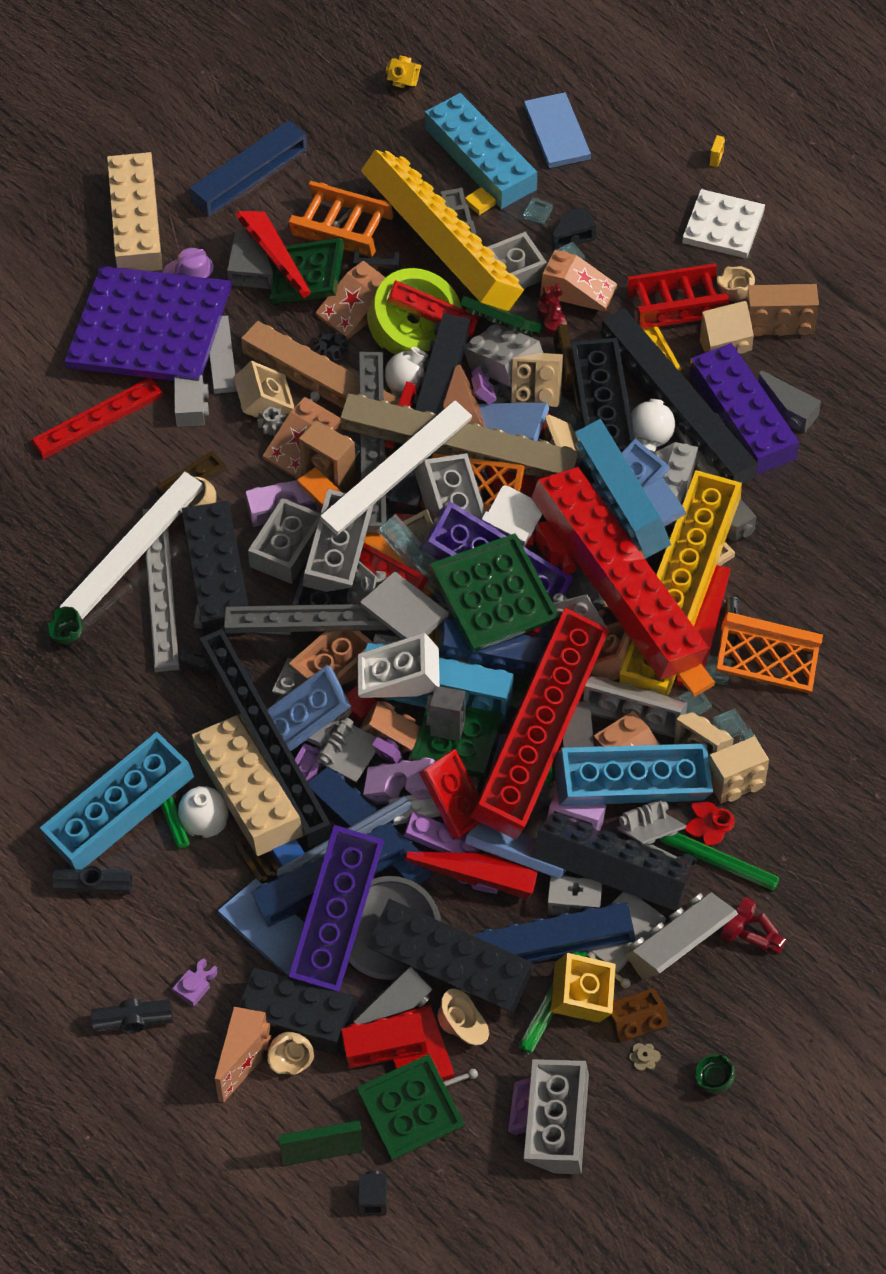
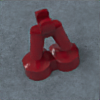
(550, 309)
(735, 928)

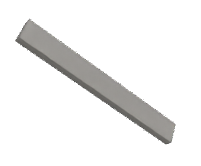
(162, 604)

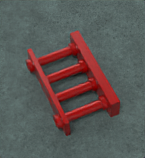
(678, 311)

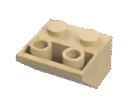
(537, 379)

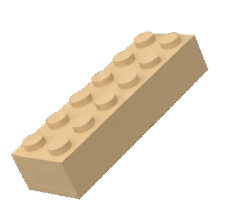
(134, 212)
(247, 785)

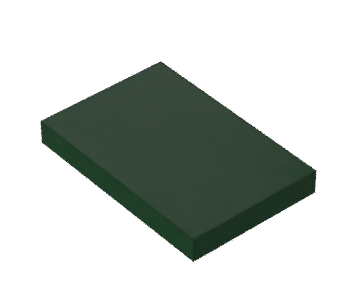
(321, 1143)

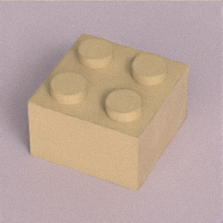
(738, 770)

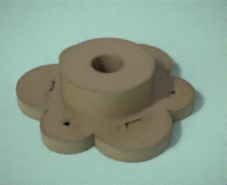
(642, 1062)

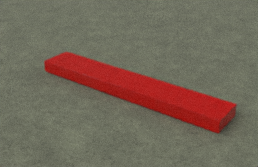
(96, 418)
(710, 610)

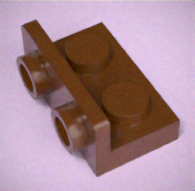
(638, 1014)

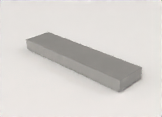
(222, 359)

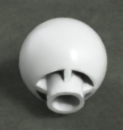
(403, 368)
(652, 423)

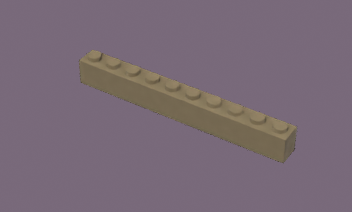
(402, 422)

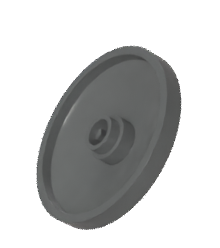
(381, 889)

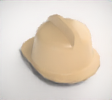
(461, 1018)

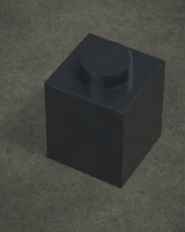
(372, 1193)

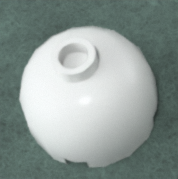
(203, 811)

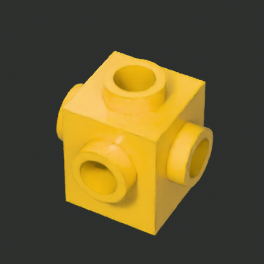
(402, 71)

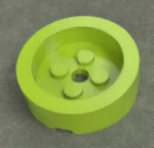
(390, 323)

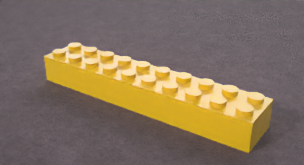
(442, 230)
(689, 562)

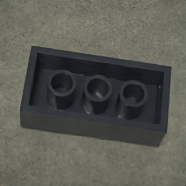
(300, 1008)

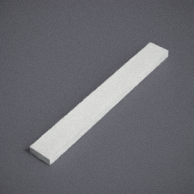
(395, 468)
(134, 544)

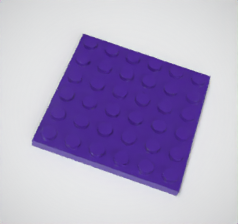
(148, 324)

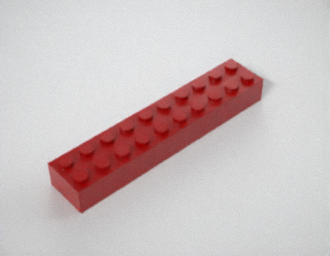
(619, 573)
(539, 724)

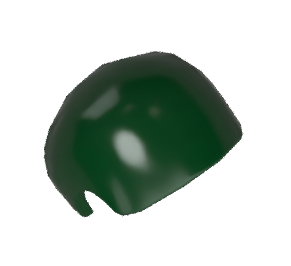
(65, 626)
(715, 1074)

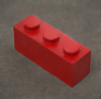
(384, 1040)

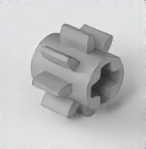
(271, 420)

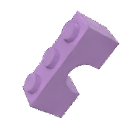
(263, 501)
(387, 780)

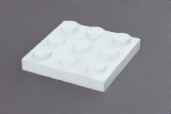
(723, 223)

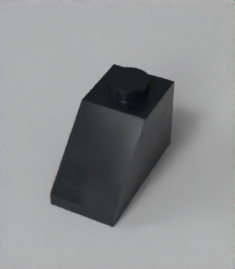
(574, 227)

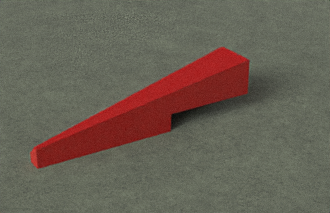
(265, 234)
(479, 868)

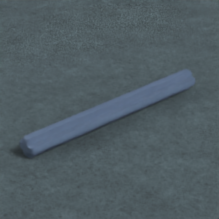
(364, 826)

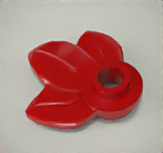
(707, 824)

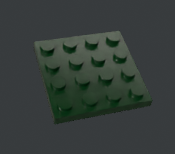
(493, 592)

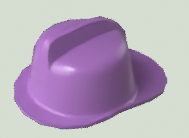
(191, 263)

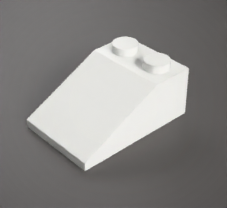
(399, 669)

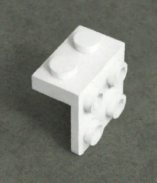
(513, 514)

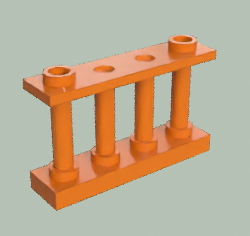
(316, 231)

